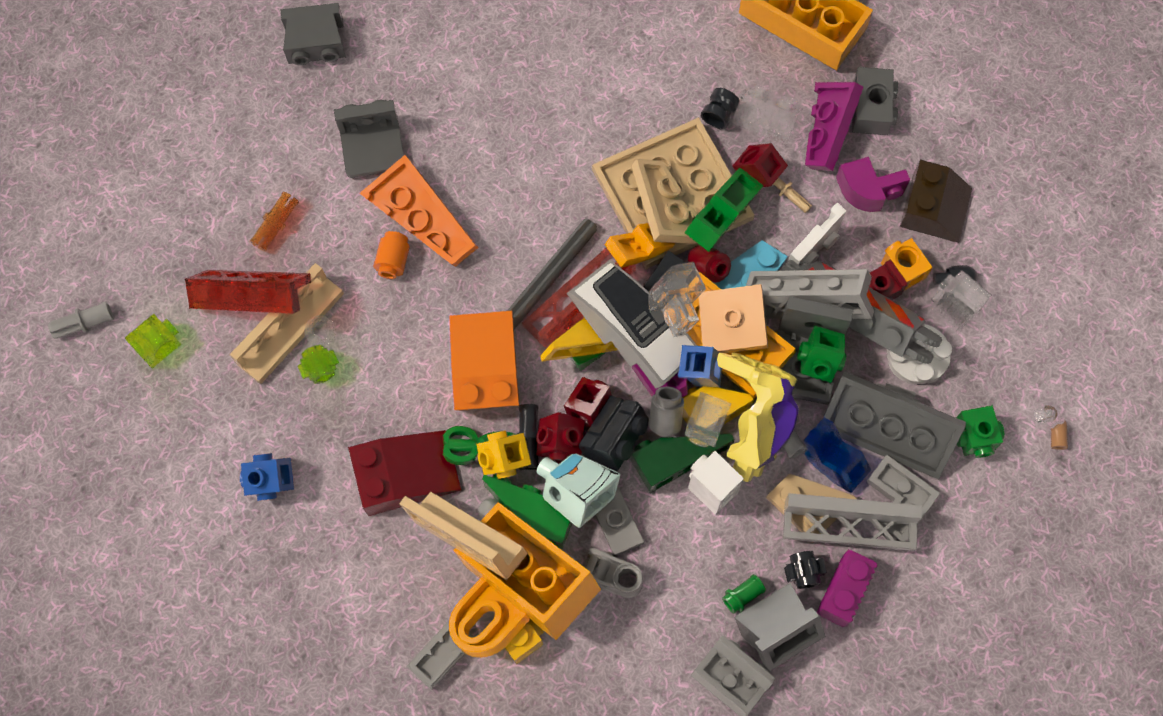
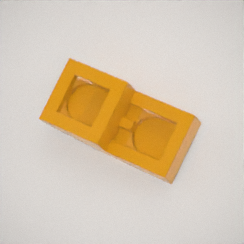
(636, 246)

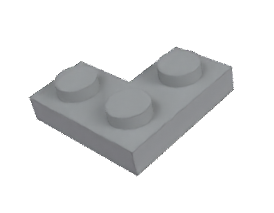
(901, 487)

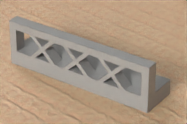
(820, 286)
(855, 510)

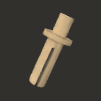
(791, 194)

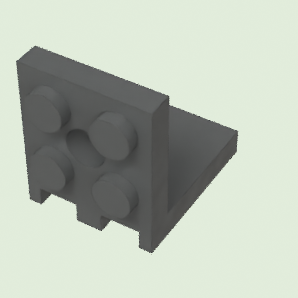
(796, 326)

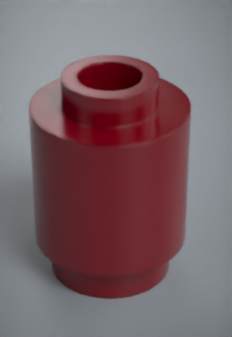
(712, 264)

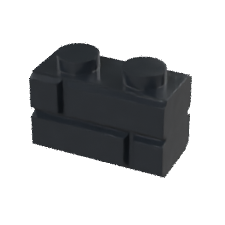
(614, 432)

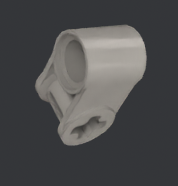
(610, 571)

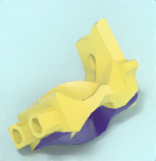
(769, 421)

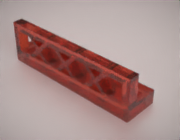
(246, 290)
(570, 315)

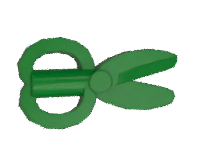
(463, 445)

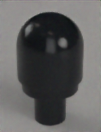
(939, 277)

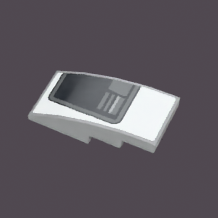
(620, 313)

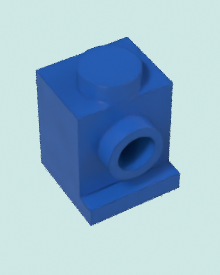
(700, 365)

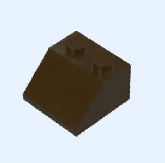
(936, 202)

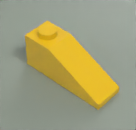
(575, 342)

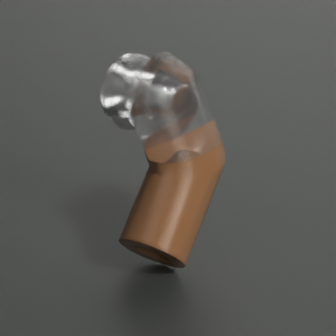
(1057, 424)

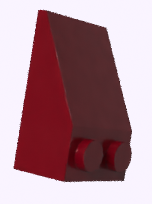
(400, 468)

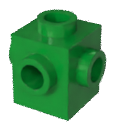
(822, 354)
(981, 432)

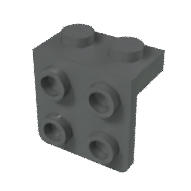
(369, 137)

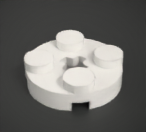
(916, 372)

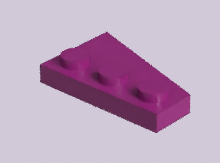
(832, 121)

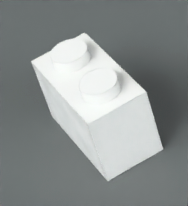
(714, 481)

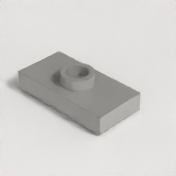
(619, 526)
(436, 658)

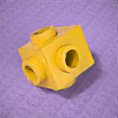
(503, 454)

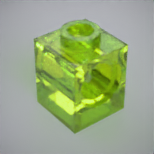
(154, 340)

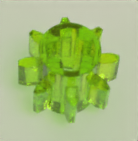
(318, 364)

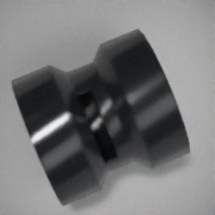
(721, 106)

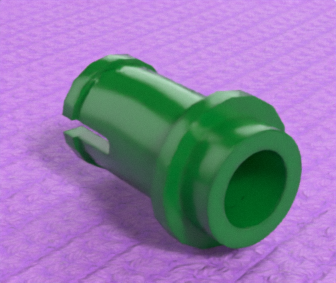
(743, 594)

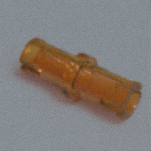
(274, 221)

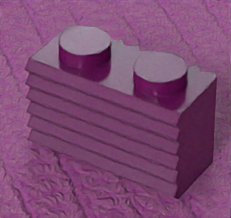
(847, 588)

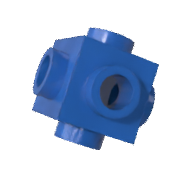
(266, 476)

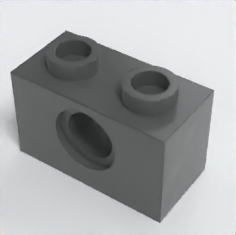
(879, 86)

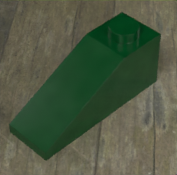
(671, 458)

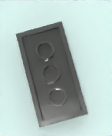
(893, 425)

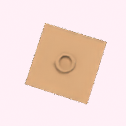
(733, 319)

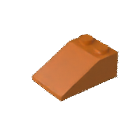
(483, 360)

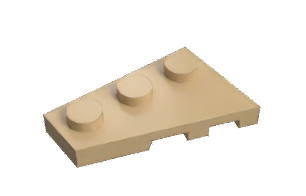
(662, 203)

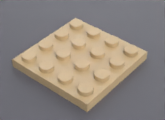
(690, 160)

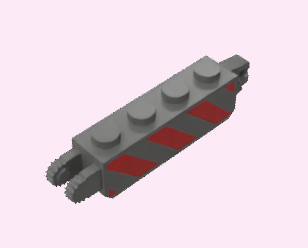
(891, 323)

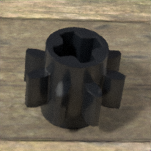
(805, 569)

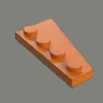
(417, 207)

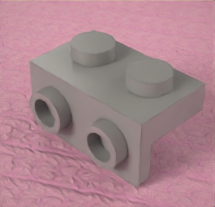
(733, 676)

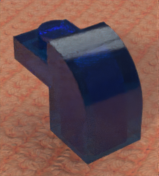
(834, 457)

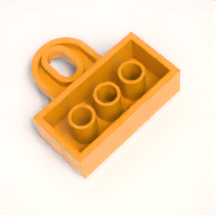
(817, 27)
(543, 589)

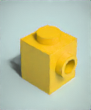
(525, 642)

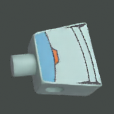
(578, 487)

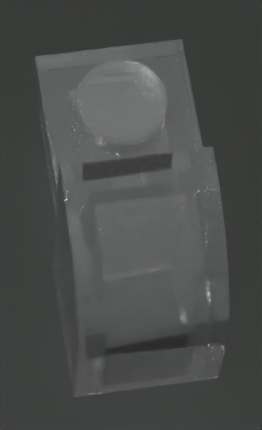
(675, 295)

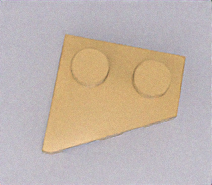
(799, 485)

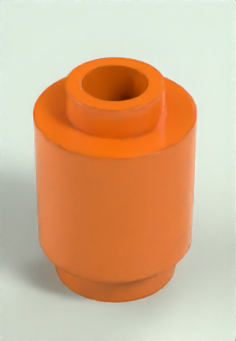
(392, 255)

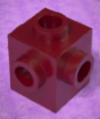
(559, 436)

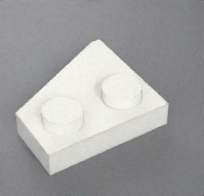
(819, 237)

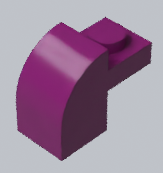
(865, 189)

